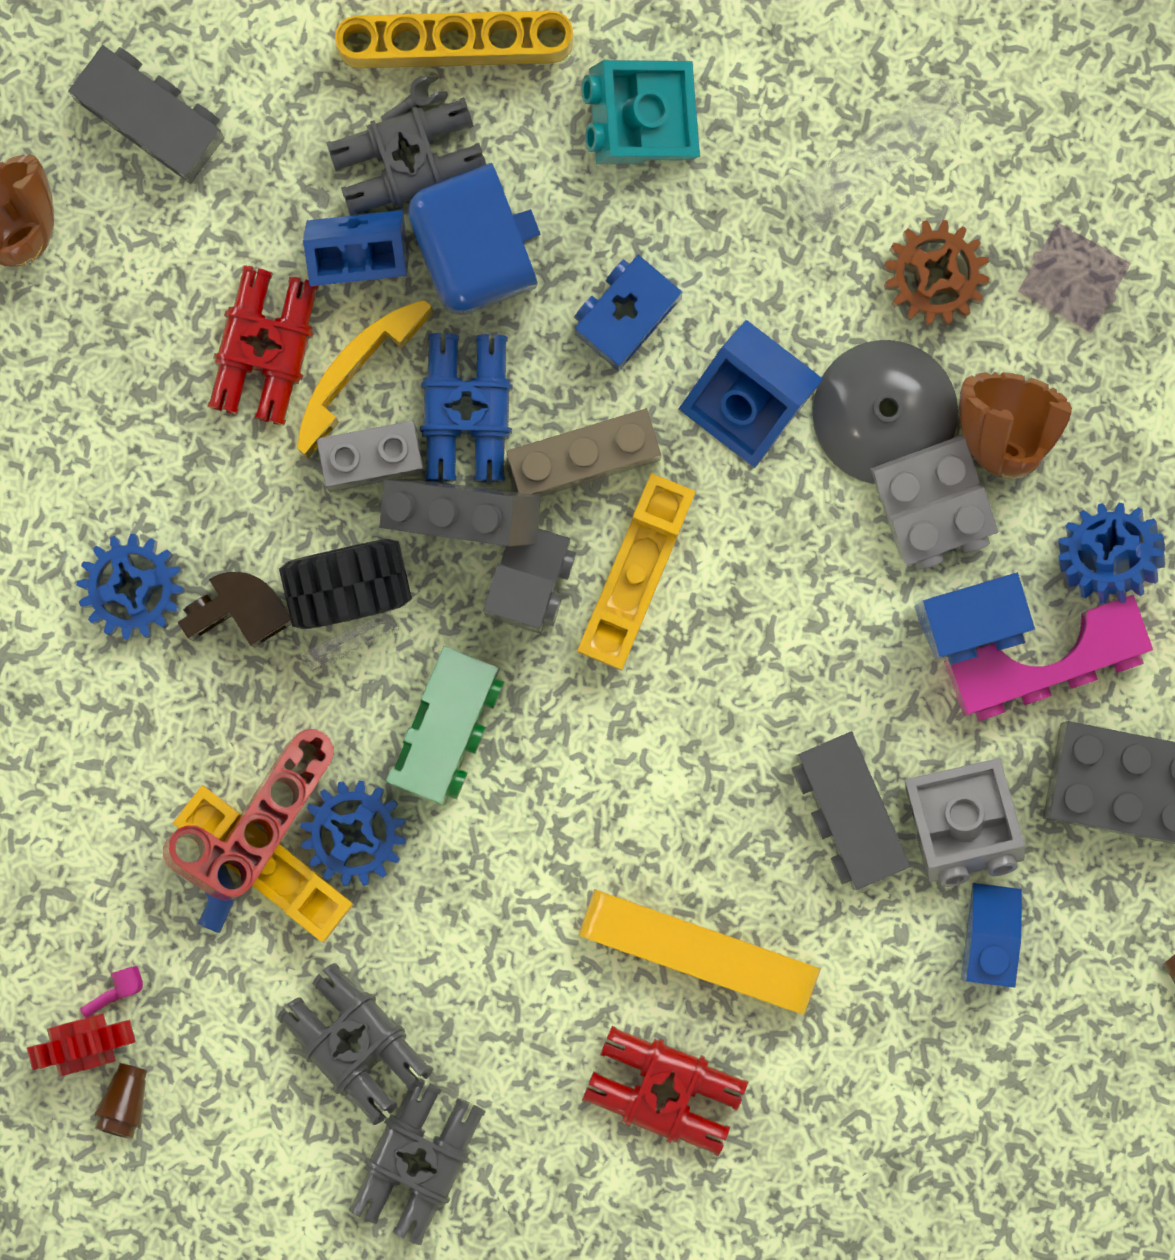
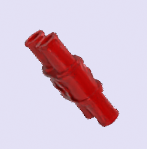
(248, 324)
(673, 1118)

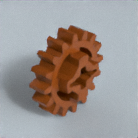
(915, 262)

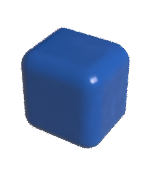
(473, 241)

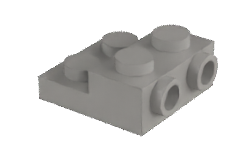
(935, 503)
(965, 822)

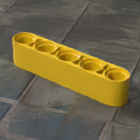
(433, 27)
(699, 952)

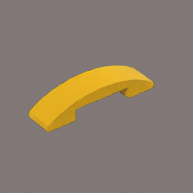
(398, 326)
(636, 571)
(284, 878)

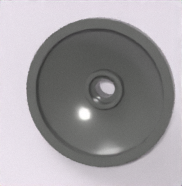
(849, 398)

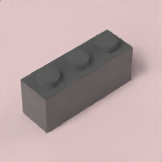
(148, 112)
(460, 512)
(850, 812)

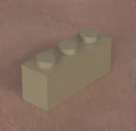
(585, 454)

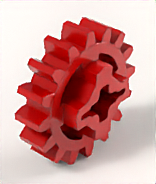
(81, 1045)

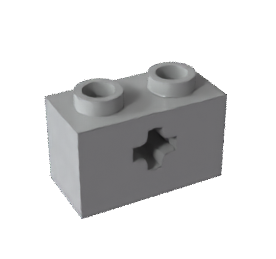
(370, 456)

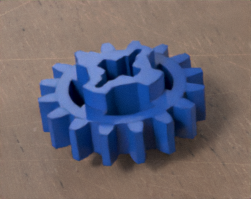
(1113, 550)
(109, 593)
(341, 852)

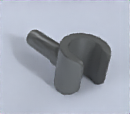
(417, 97)

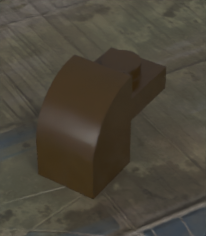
(245, 598)

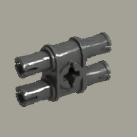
(383, 142)
(330, 1046)
(428, 1186)

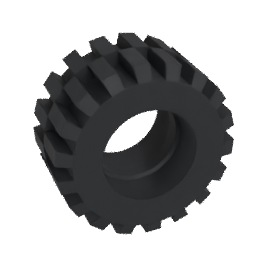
(345, 584)

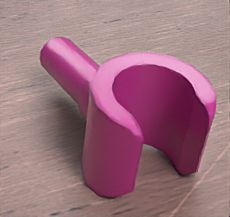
(126, 983)

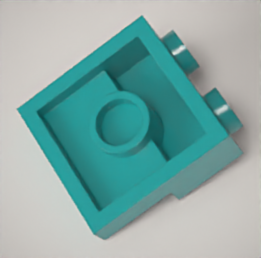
(641, 111)

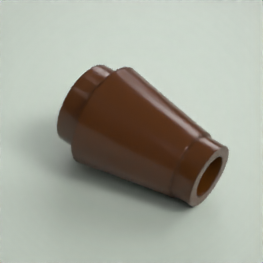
(123, 1102)

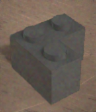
(527, 581)

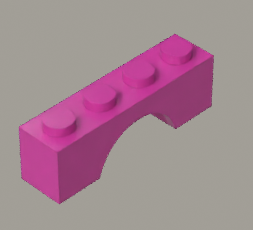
(1106, 637)

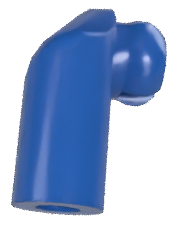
(216, 910)

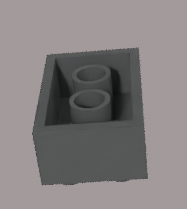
(1113, 782)

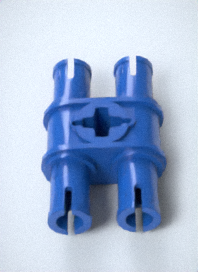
(486, 426)

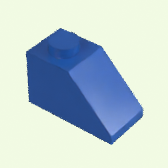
(993, 935)

